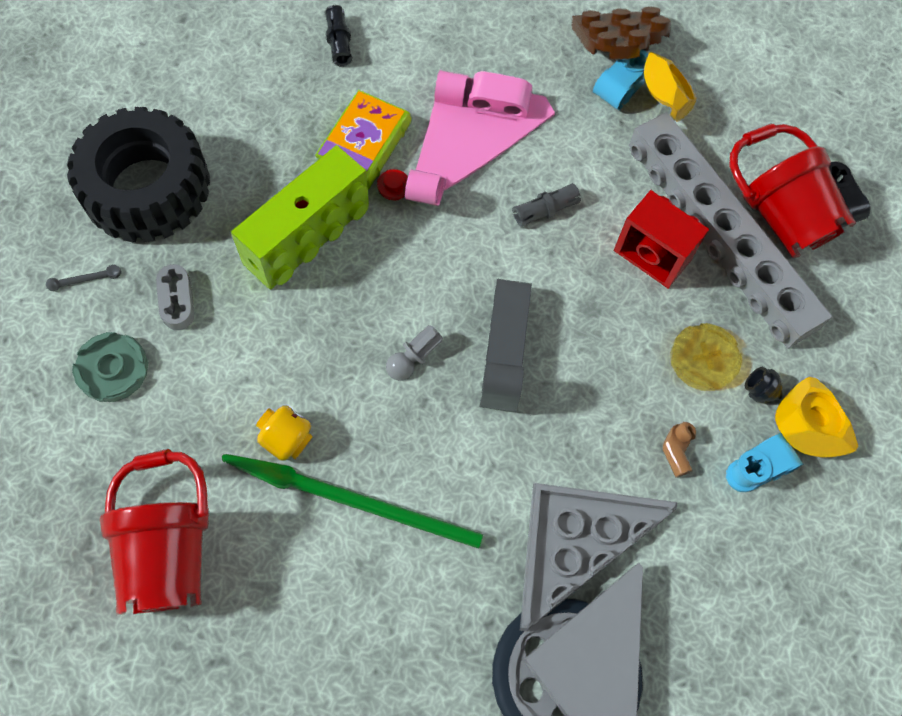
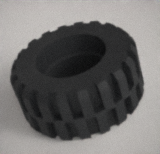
(130, 139)

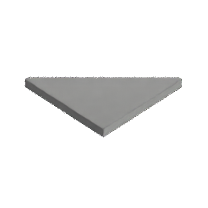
(575, 538)
(594, 657)

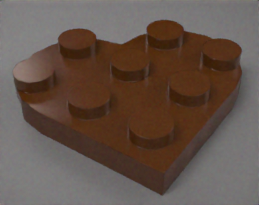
(622, 31)

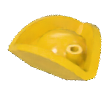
(669, 86)
(815, 421)

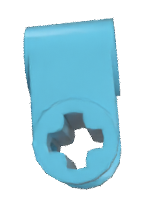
(621, 80)
(765, 461)

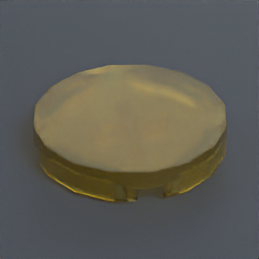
(705, 357)

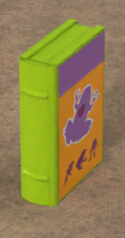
(368, 132)

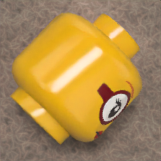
(283, 432)

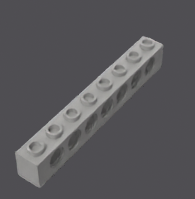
(742, 232)

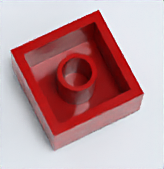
(660, 238)

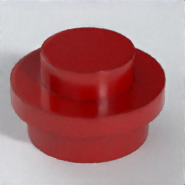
(392, 184)

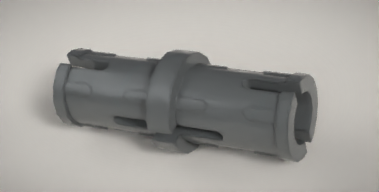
(546, 204)

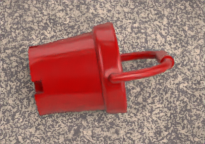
(795, 195)
(158, 544)

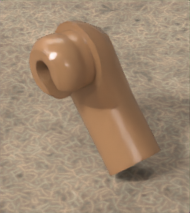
(676, 445)

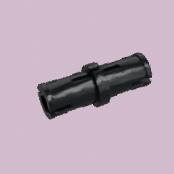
(338, 35)

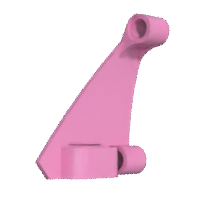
(471, 127)

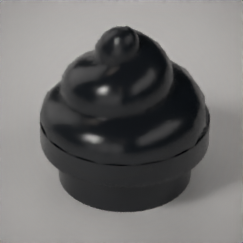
(764, 385)

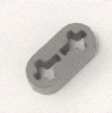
(167, 297)

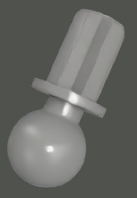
(401, 365)

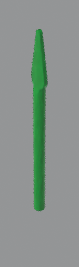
(286, 477)

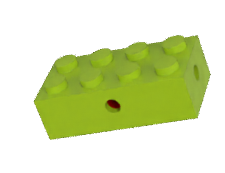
(302, 218)

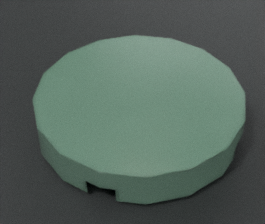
(118, 375)

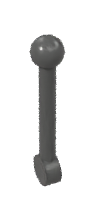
(111, 271)

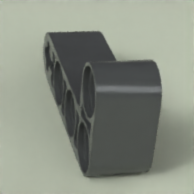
(506, 346)

